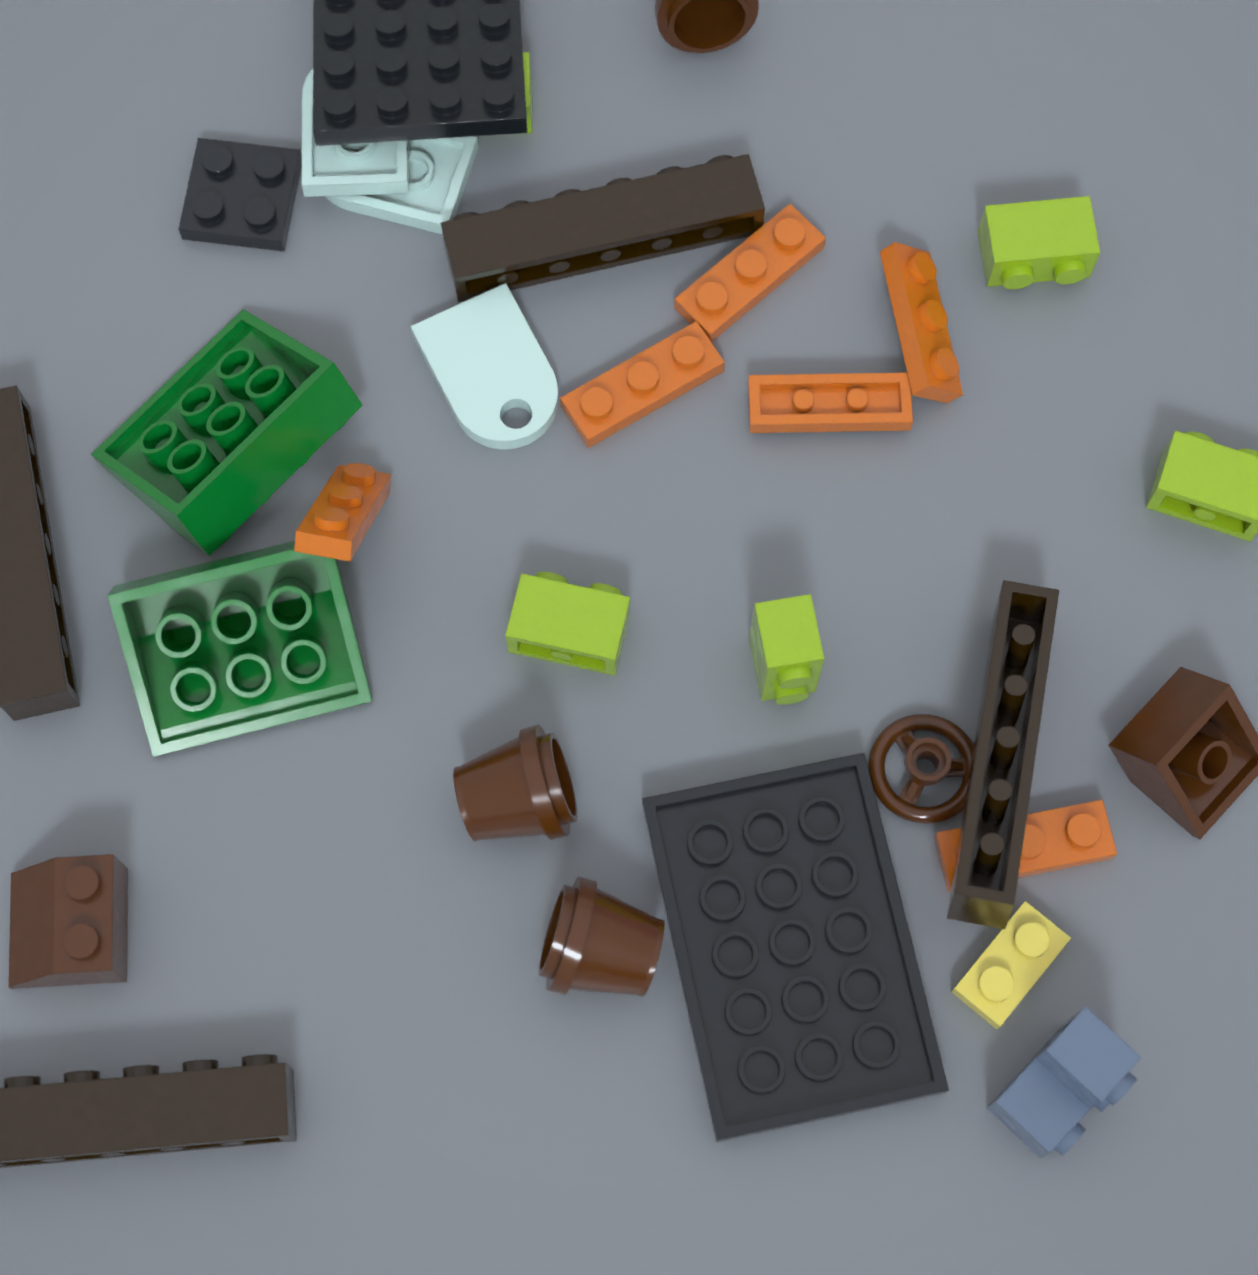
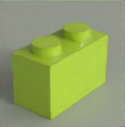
(1038, 242)
(1208, 485)
(568, 622)
(786, 649)

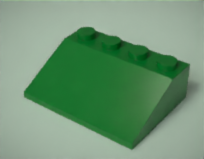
(228, 430)
(238, 645)

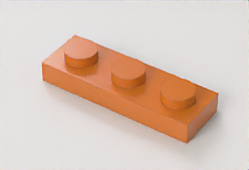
(750, 272)
(921, 323)
(642, 384)
(829, 402)
(343, 512)
(1051, 840)

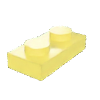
(1011, 965)

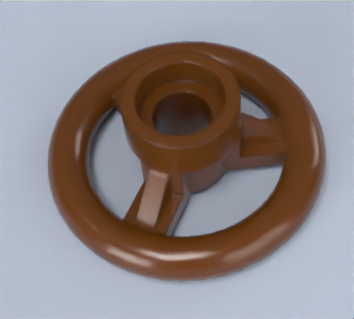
(923, 748)

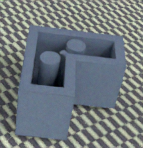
(1069, 1075)

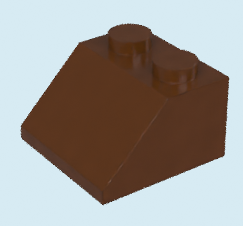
(1190, 750)
(69, 922)

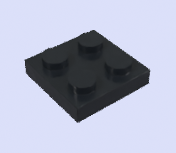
(240, 194)

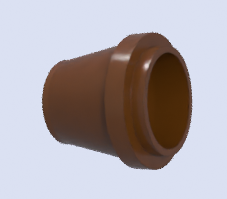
(704, 24)
(517, 789)
(599, 943)

